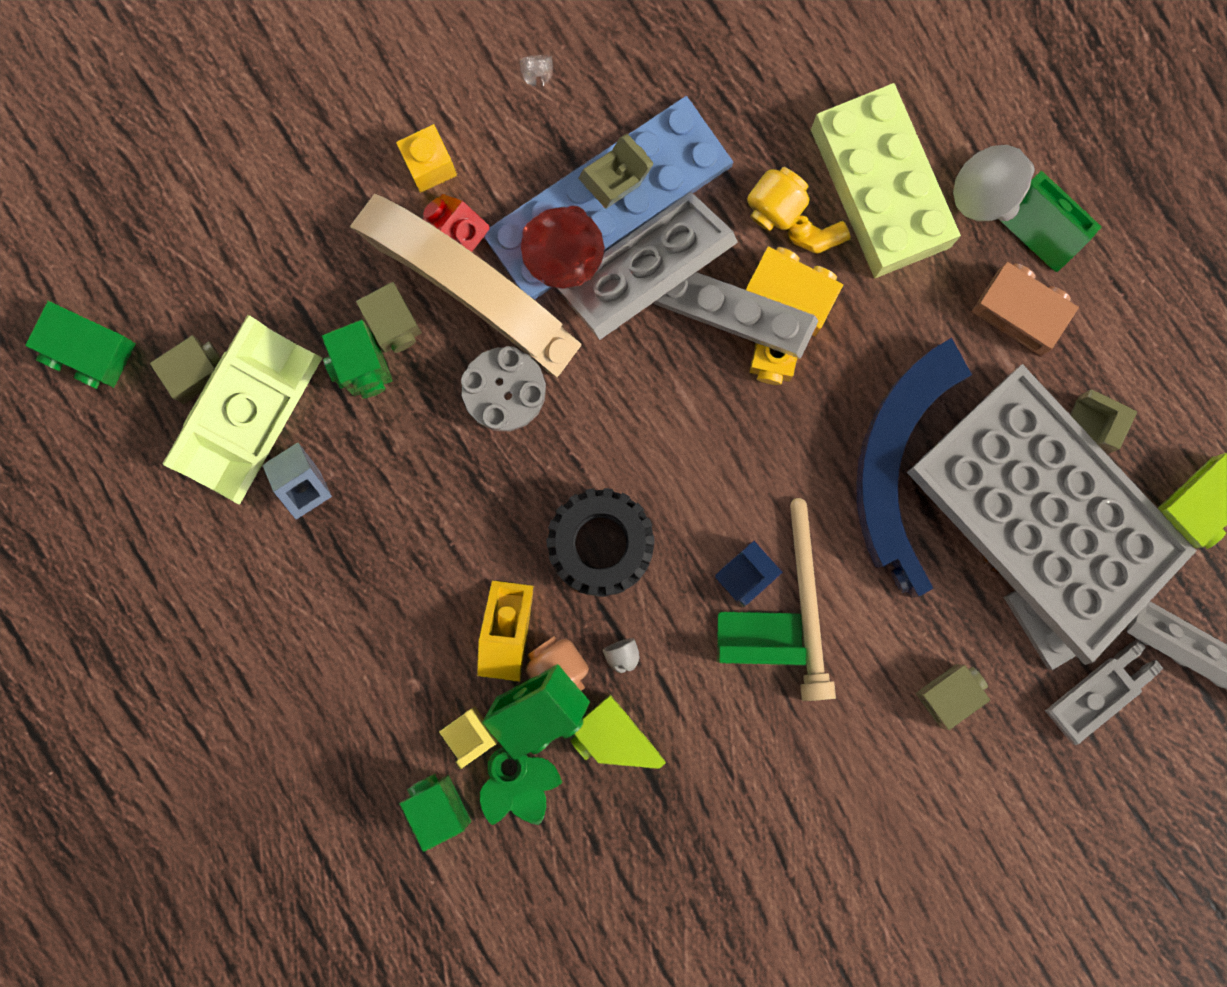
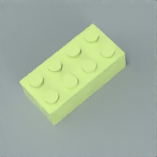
(884, 180)

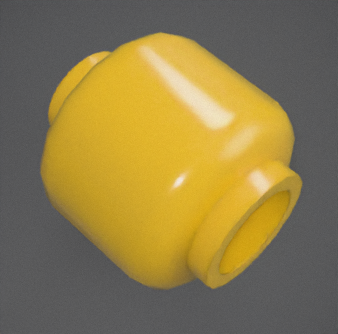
(778, 199)

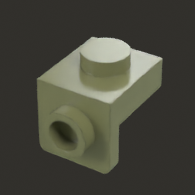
(617, 172)

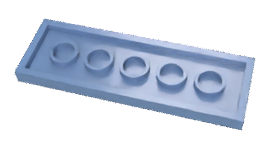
(683, 160)

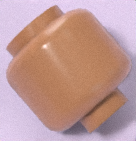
(561, 653)

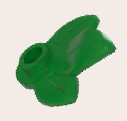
(518, 792)

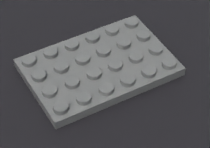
(1052, 514)

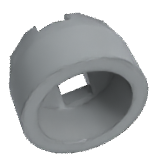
(622, 655)

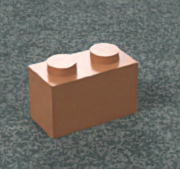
(1025, 308)

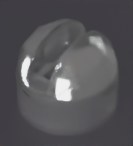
(536, 66)

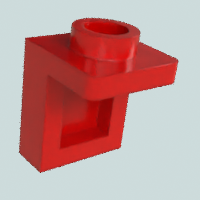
(456, 221)

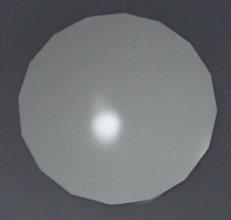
(993, 183)

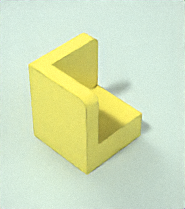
(468, 737)

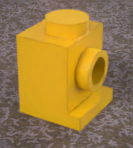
(771, 369)

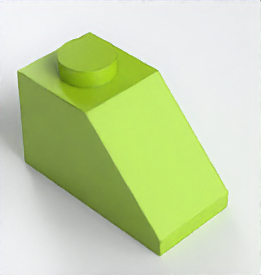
(1201, 504)
(614, 738)

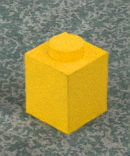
(426, 158)

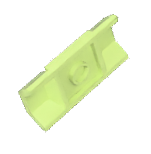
(242, 410)

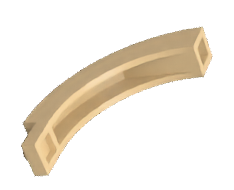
(468, 280)

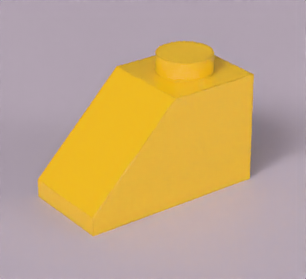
(504, 631)

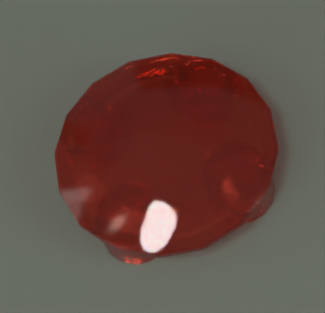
(562, 247)

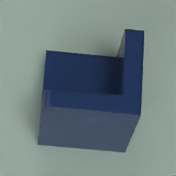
(748, 574)

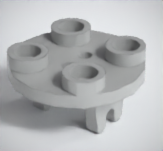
(520, 378)

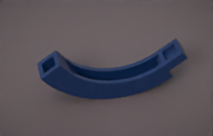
(882, 458)

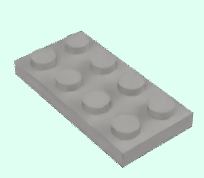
(649, 264)

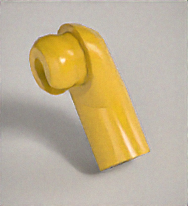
(815, 239)

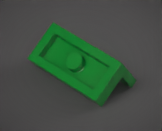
(1052, 223)
(760, 638)

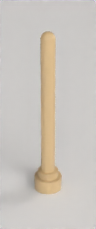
(817, 682)

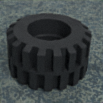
(574, 515)

